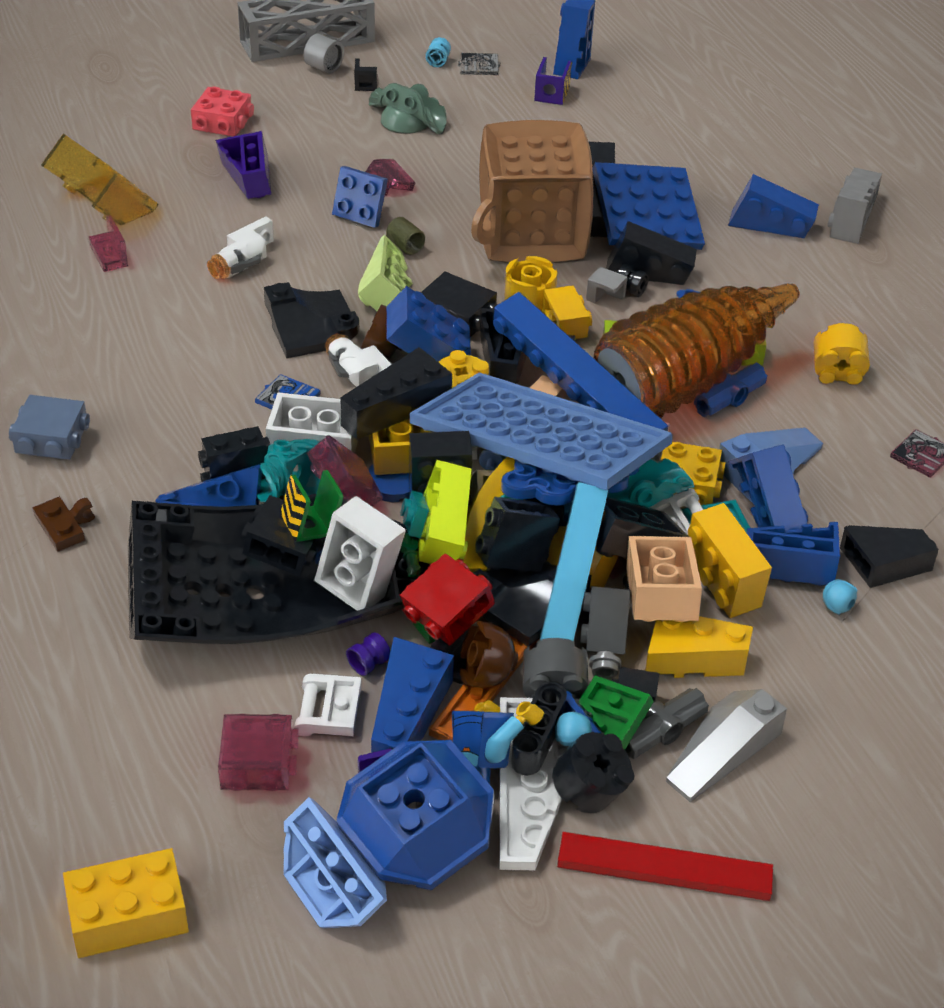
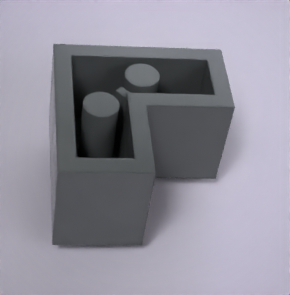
(607, 619)

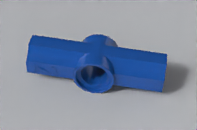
(731, 391)

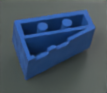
(771, 488)
(800, 554)

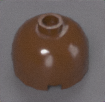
(378, 334)
(488, 655)

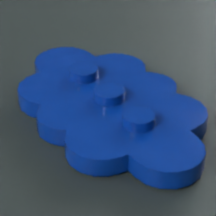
(548, 487)

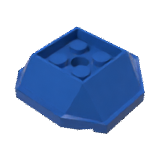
(424, 842)

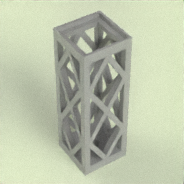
(251, 20)

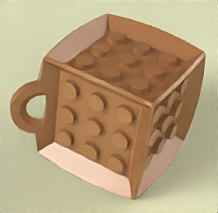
(534, 191)

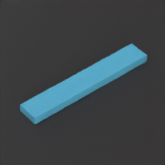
(574, 562)

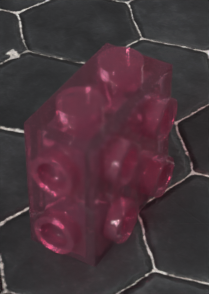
(346, 469)
(257, 752)

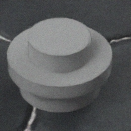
(605, 664)

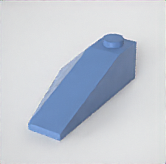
(798, 443)

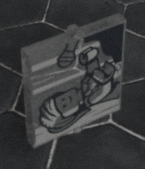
(479, 64)

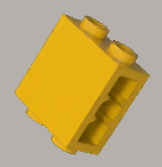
(701, 465)

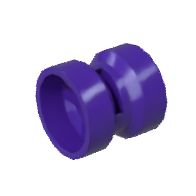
(369, 653)

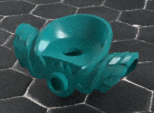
(280, 463)
(655, 483)

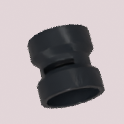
(636, 281)

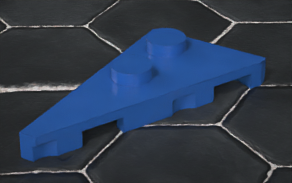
(229, 490)

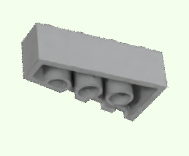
(854, 205)

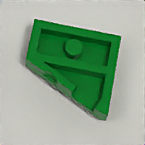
(615, 707)

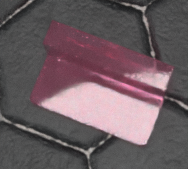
(109, 247)

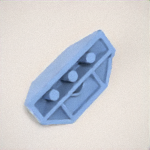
(328, 870)

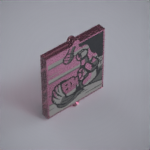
(920, 453)

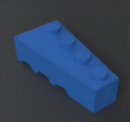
(411, 693)

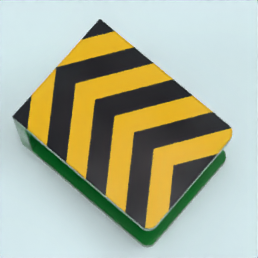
(297, 507)

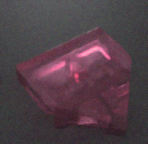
(395, 174)

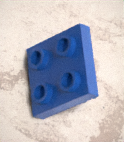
(359, 196)

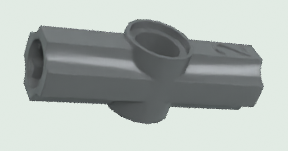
(666, 721)

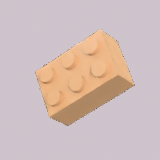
(663, 578)

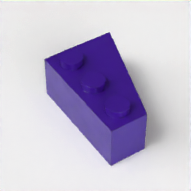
(247, 163)

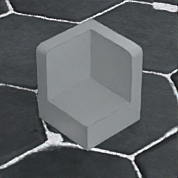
(606, 282)

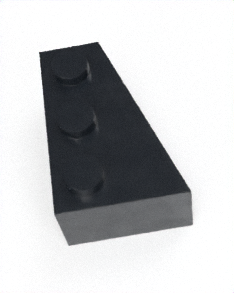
(653, 253)

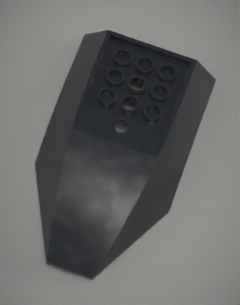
(201, 551)

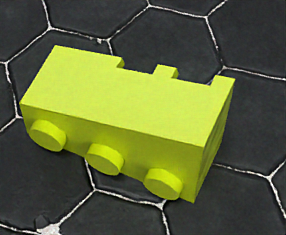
(447, 516)

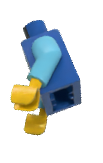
(487, 733)

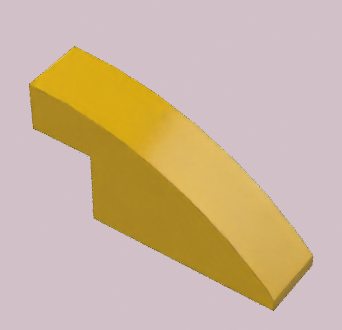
(477, 511)

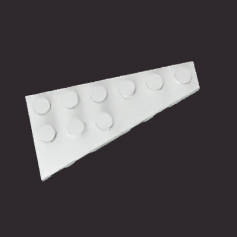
(526, 805)

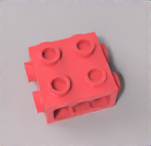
(221, 111)

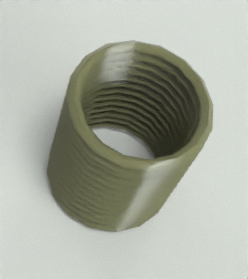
(405, 235)

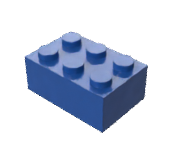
(422, 324)

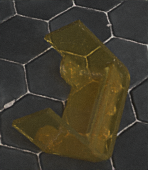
(98, 182)

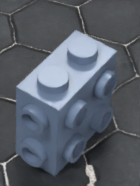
(49, 427)

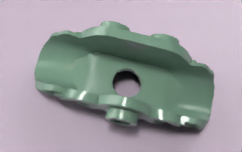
(409, 108)

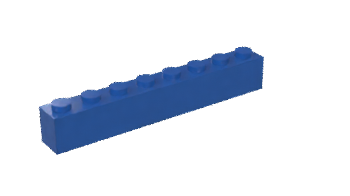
(567, 362)

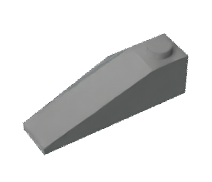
(726, 739)

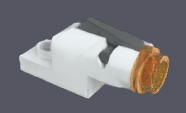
(243, 249)
(352, 361)

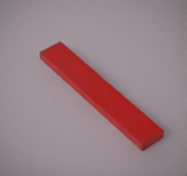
(666, 866)

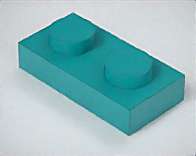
(415, 513)

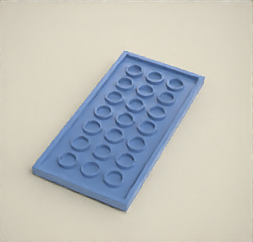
(543, 430)

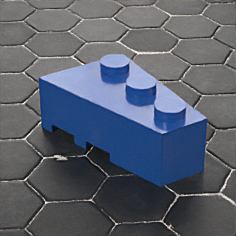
(575, 36)
(773, 209)

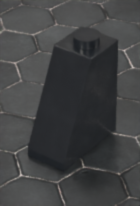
(888, 553)

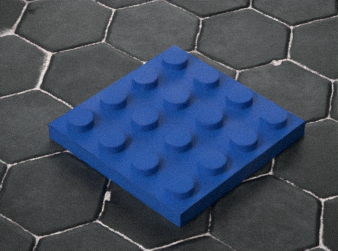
(648, 197)

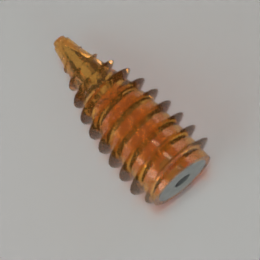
(690, 342)

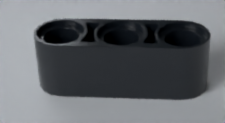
(535, 741)

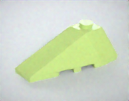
(384, 275)

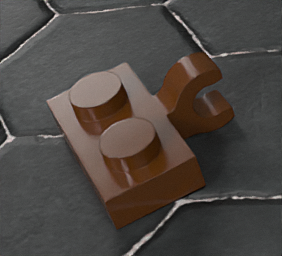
(63, 524)

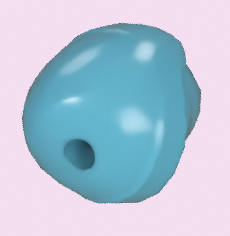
(839, 596)
(570, 727)

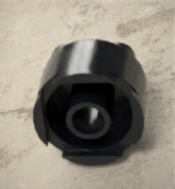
(593, 772)

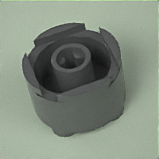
(556, 662)

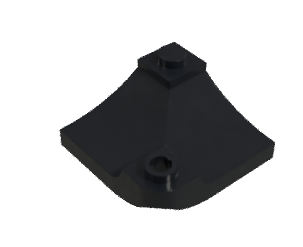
(308, 318)
(521, 600)

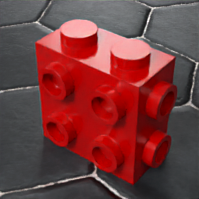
(447, 599)

